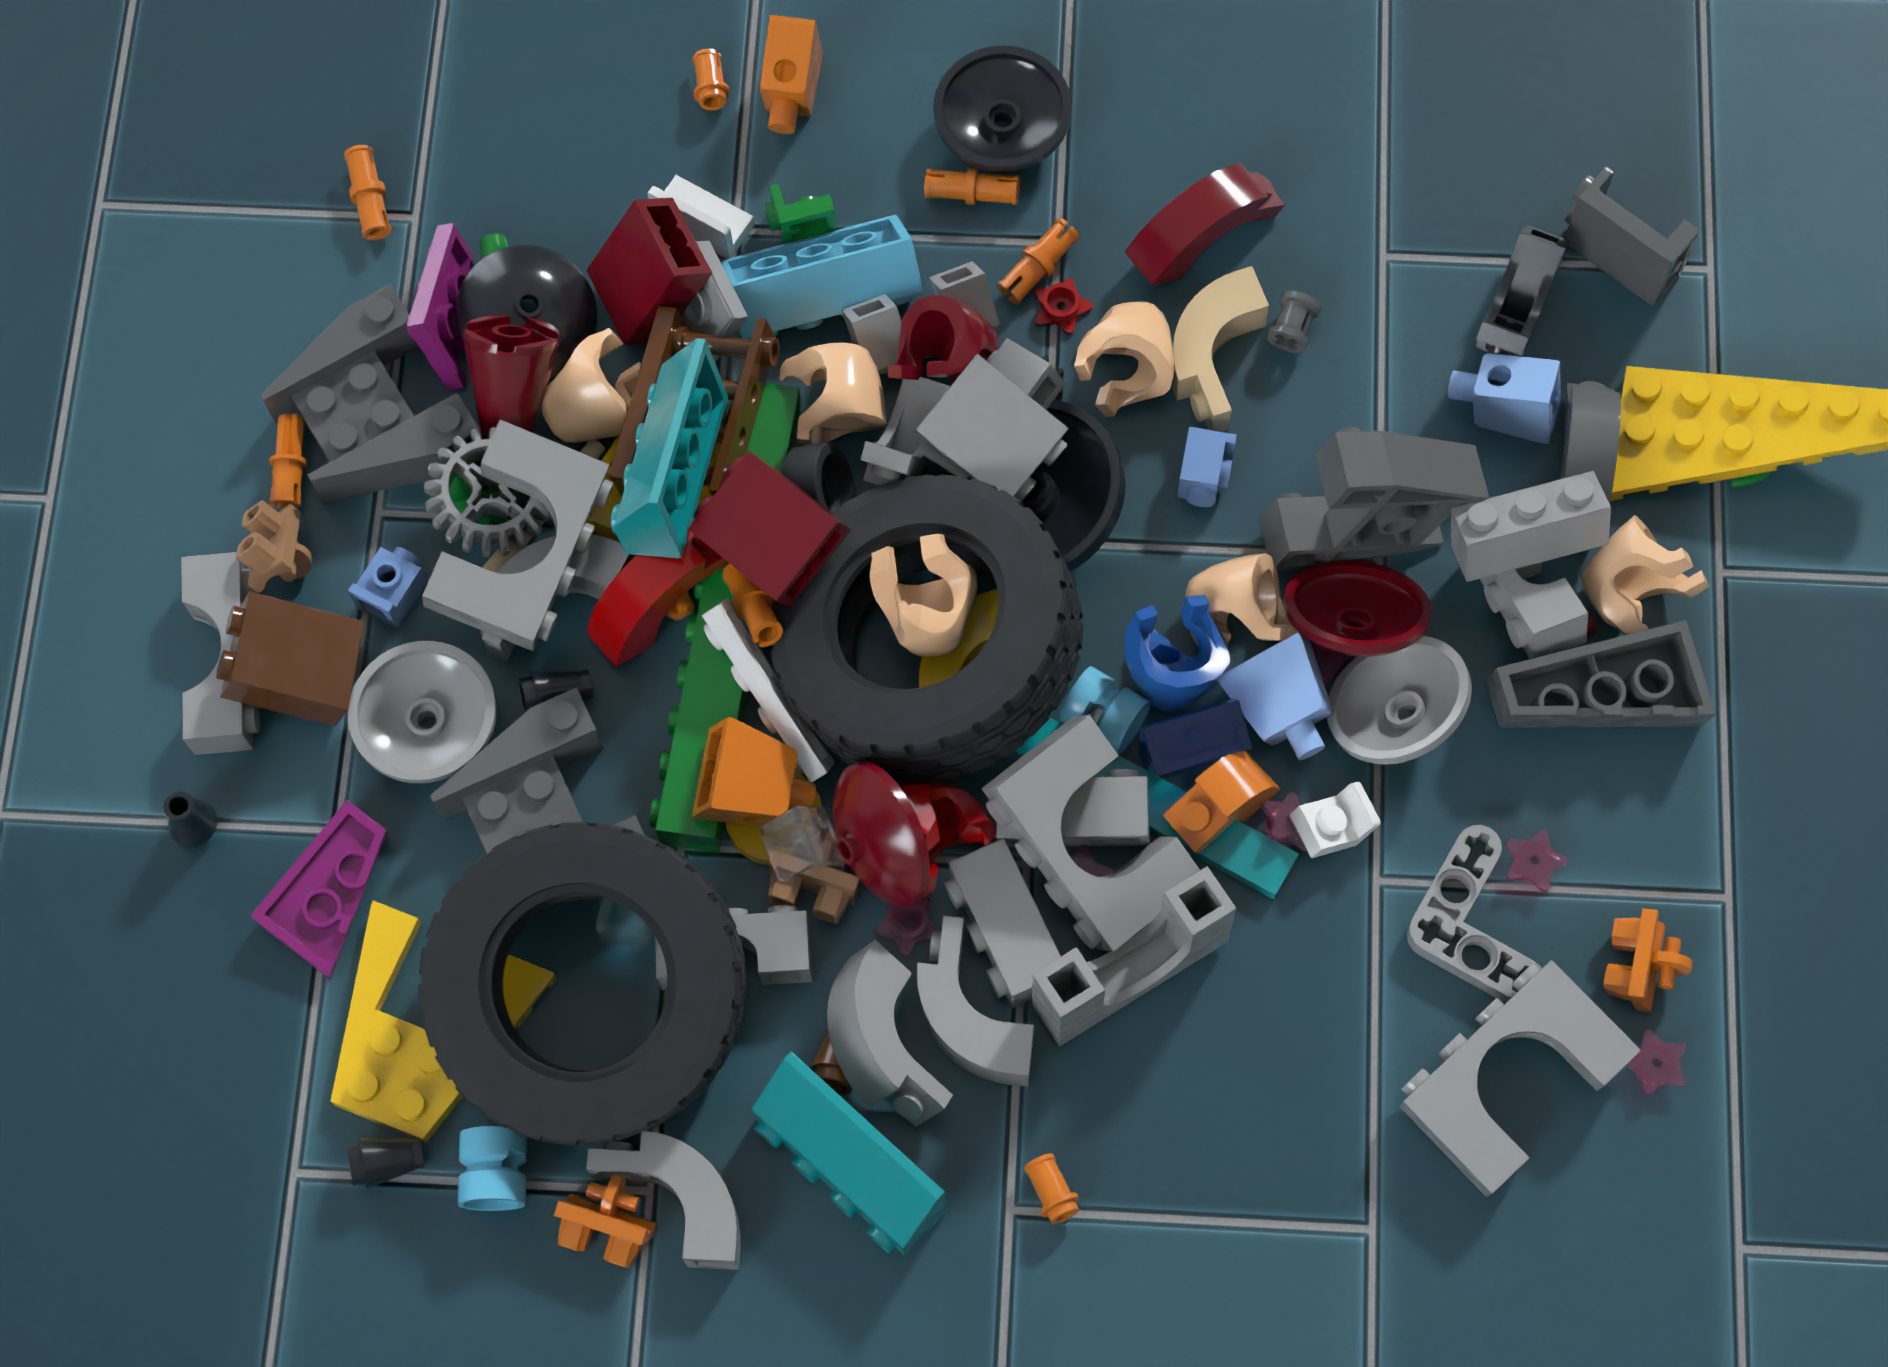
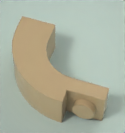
(1214, 316)

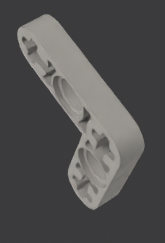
(1452, 915)

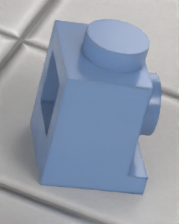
(1205, 465)
(394, 599)

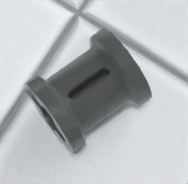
(1294, 321)

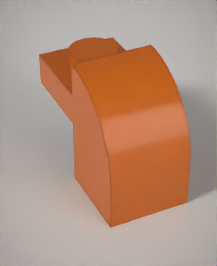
(1223, 794)

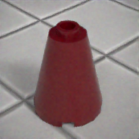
(509, 368)

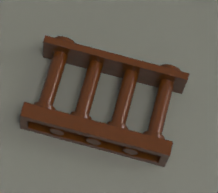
(666, 339)

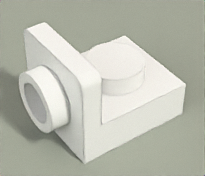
(1336, 821)

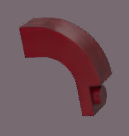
(1198, 218)

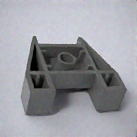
(357, 408)
(1379, 499)
(517, 776)

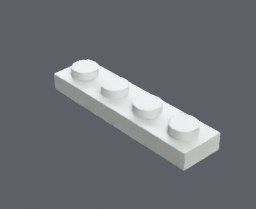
(756, 673)

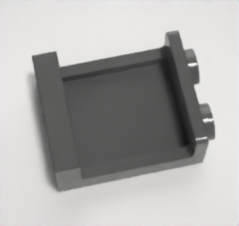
(1625, 244)

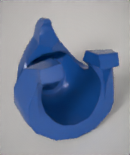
(1162, 669)

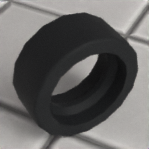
(821, 473)

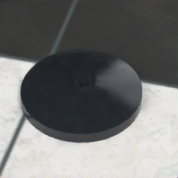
(1082, 489)

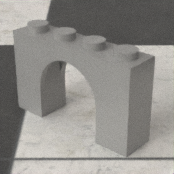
(521, 603)
(1032, 802)
(1079, 994)
(1543, 1009)

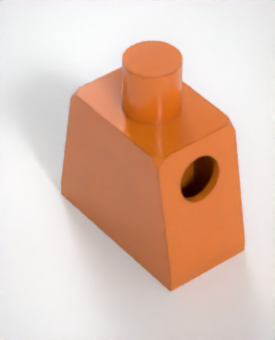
(790, 71)
(747, 777)

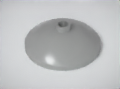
(416, 684)
(1399, 702)

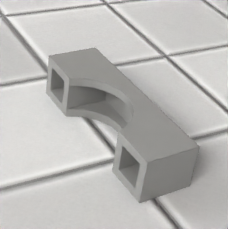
(208, 592)

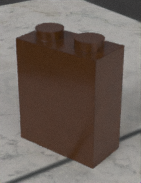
(290, 658)

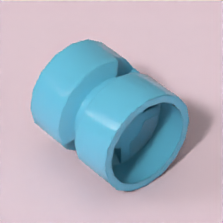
(1123, 708)
(492, 1169)

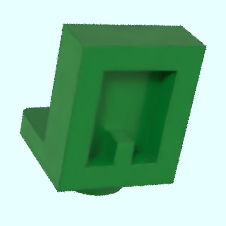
(801, 219)

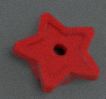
(1067, 295)

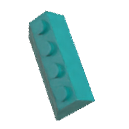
(671, 455)
(848, 1156)

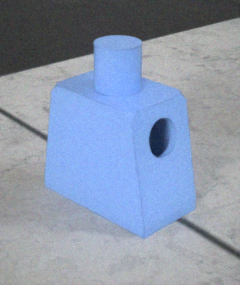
(1512, 395)
(1282, 694)

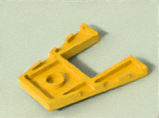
(387, 1063)

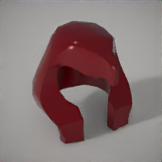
(944, 330)

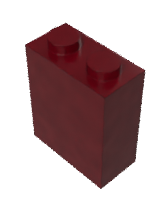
(647, 265)
(768, 528)

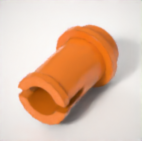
(710, 89)
(1052, 1189)

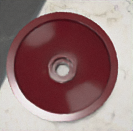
(1357, 608)
(880, 835)

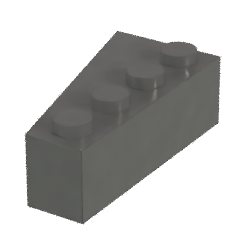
(1617, 682)

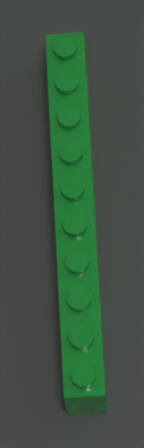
(707, 678)

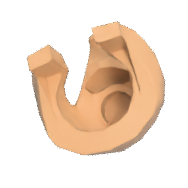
(1134, 331)
(851, 396)
(581, 401)
(1633, 570)
(1249, 591)
(931, 615)

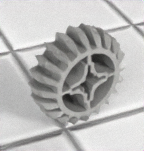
(466, 523)

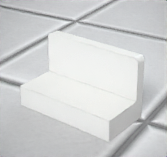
(708, 216)

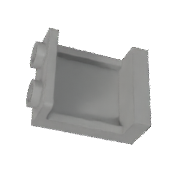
(993, 429)

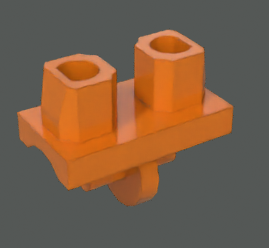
(1646, 939)
(583, 1216)

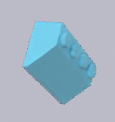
(825, 274)

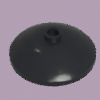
(999, 87)
(533, 273)

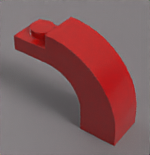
(640, 596)

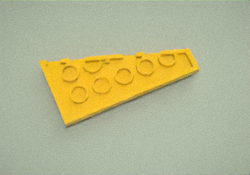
(1731, 426)

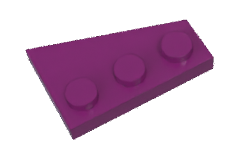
(434, 308)
(323, 889)

